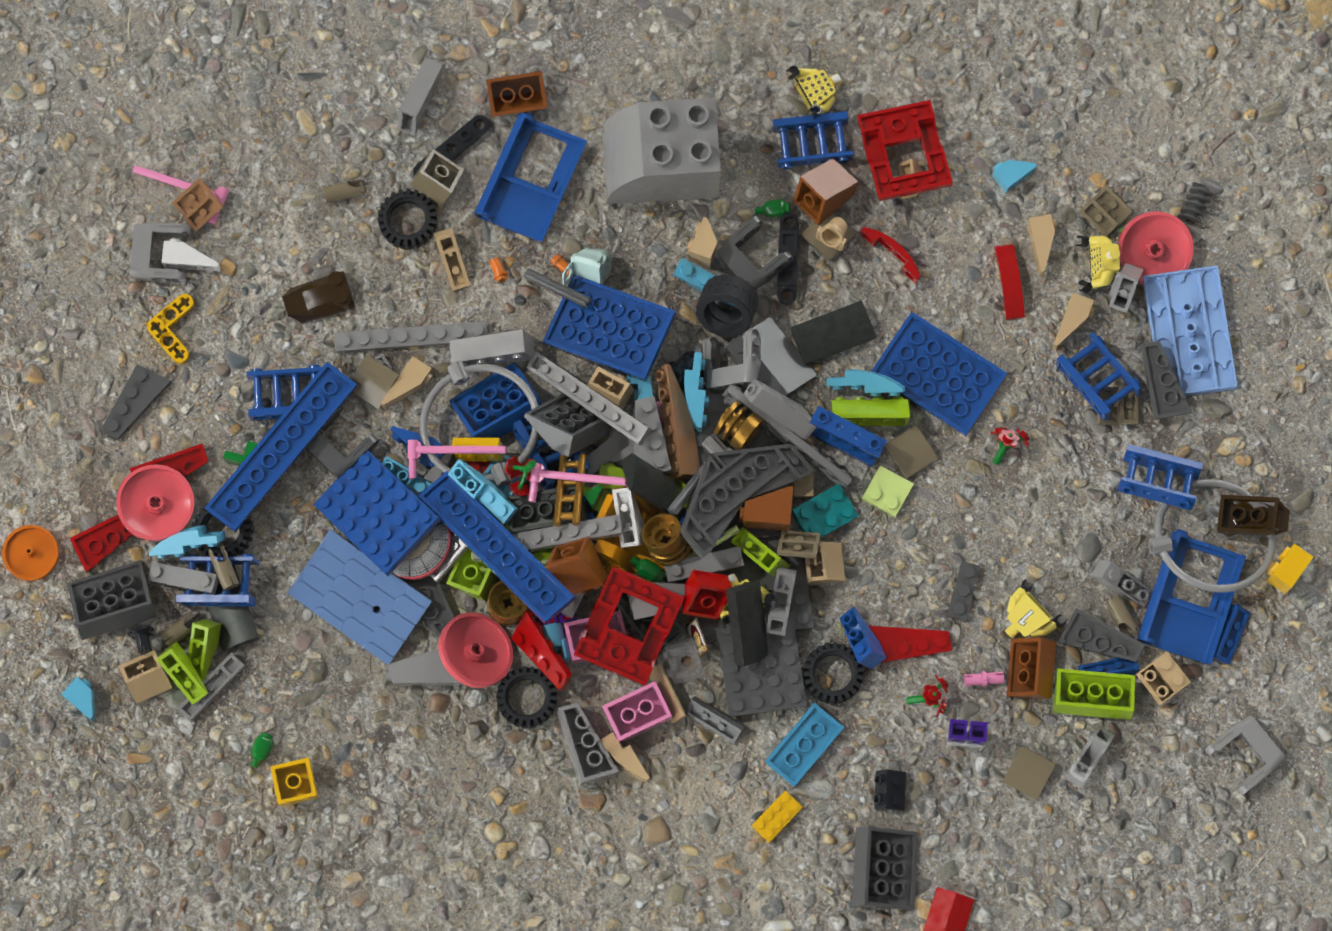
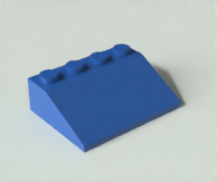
(493, 405)

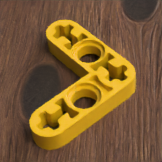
(166, 324)

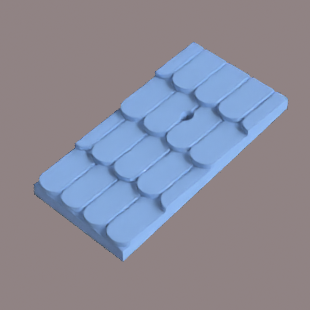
(1192, 326)

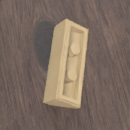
(668, 693)

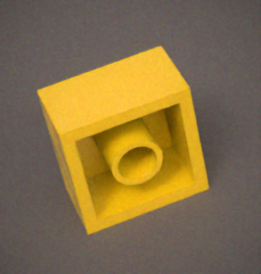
(1291, 565)
(294, 782)

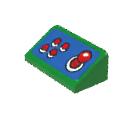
(592, 497)

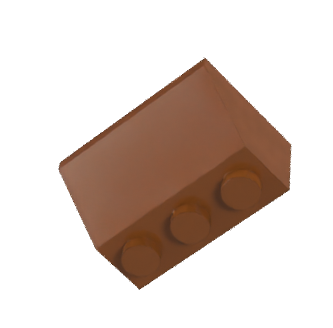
(516, 93)
(1031, 668)

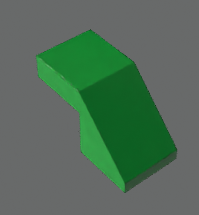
(237, 459)

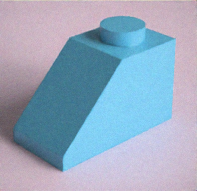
(1012, 173)
(82, 697)

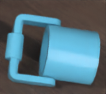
(556, 635)

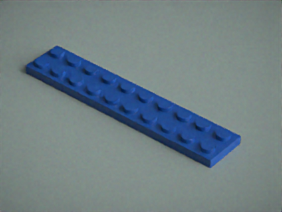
(281, 447)
(497, 548)

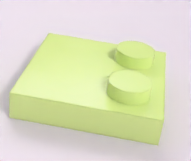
(887, 491)

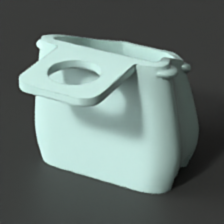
(590, 264)

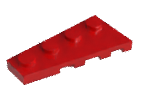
(183, 461)
(99, 542)
(910, 643)
(540, 650)

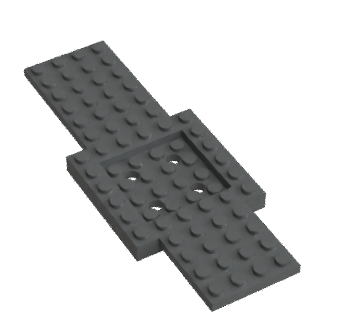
(777, 679)

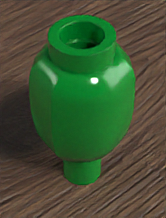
(774, 208)
(647, 569)
(261, 748)

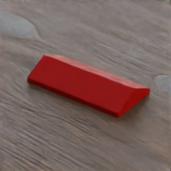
(948, 911)

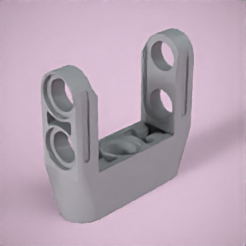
(143, 248)
(740, 375)
(1259, 744)

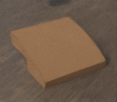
(197, 204)

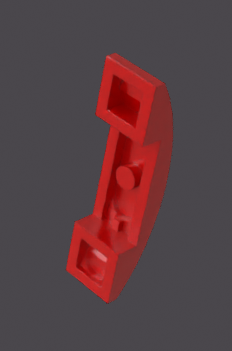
(874, 236)
(1010, 281)

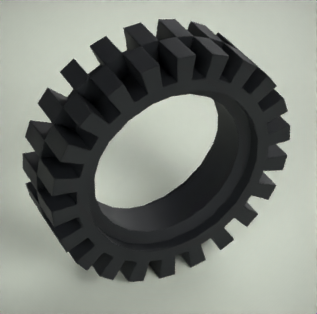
(400, 198)
(237, 547)
(816, 689)
(526, 720)

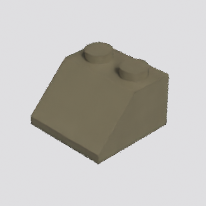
(437, 177)

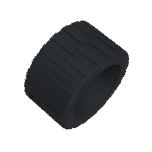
(722, 321)

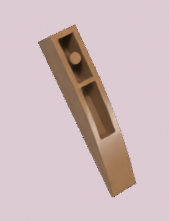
(677, 426)

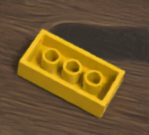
(478, 442)
(777, 816)

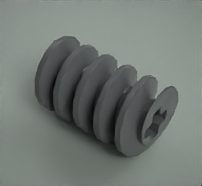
(1194, 203)

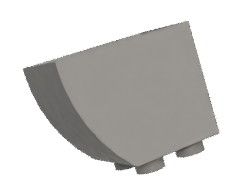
(662, 152)

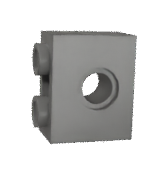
(1124, 287)

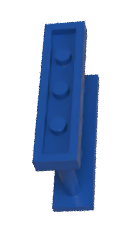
(801, 124)
(1091, 393)
(277, 410)
(522, 435)
(846, 436)
(1164, 462)
(225, 598)

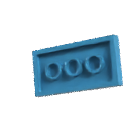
(804, 744)

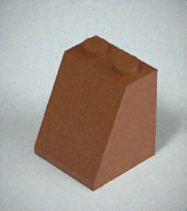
(824, 190)
(768, 511)
(577, 566)

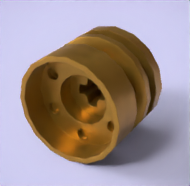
(738, 426)
(664, 540)
(505, 616)

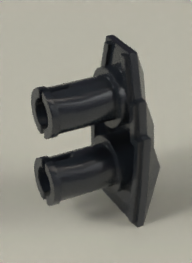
(142, 636)

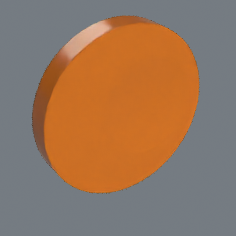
(30, 553)

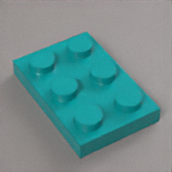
(825, 512)

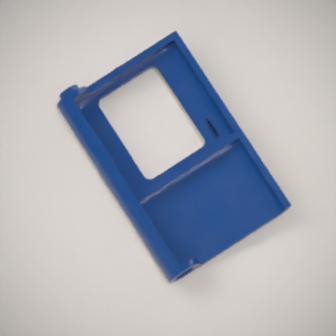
(521, 204)
(1181, 625)

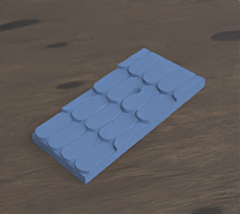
(344, 588)

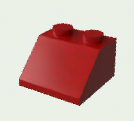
(705, 594)

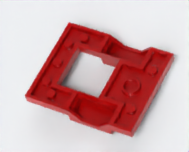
(897, 127)
(616, 649)

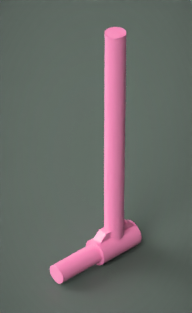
(220, 192)
(415, 450)
(539, 473)

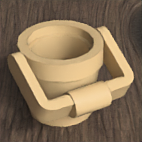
(833, 233)

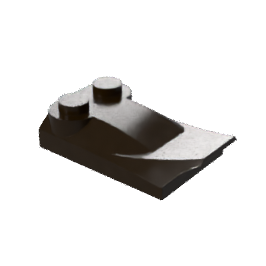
(319, 298)
(1252, 515)

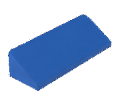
(1231, 633)
(1114, 665)

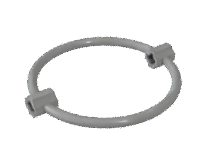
(459, 376)
(1162, 544)

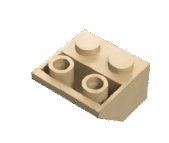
(704, 245)
(611, 387)
(827, 565)
(145, 677)
(1163, 678)

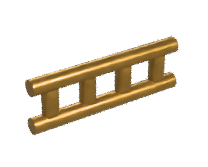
(577, 498)

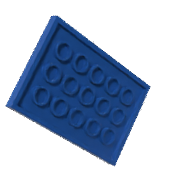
(612, 330)
(940, 373)
(377, 512)

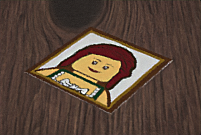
(694, 630)

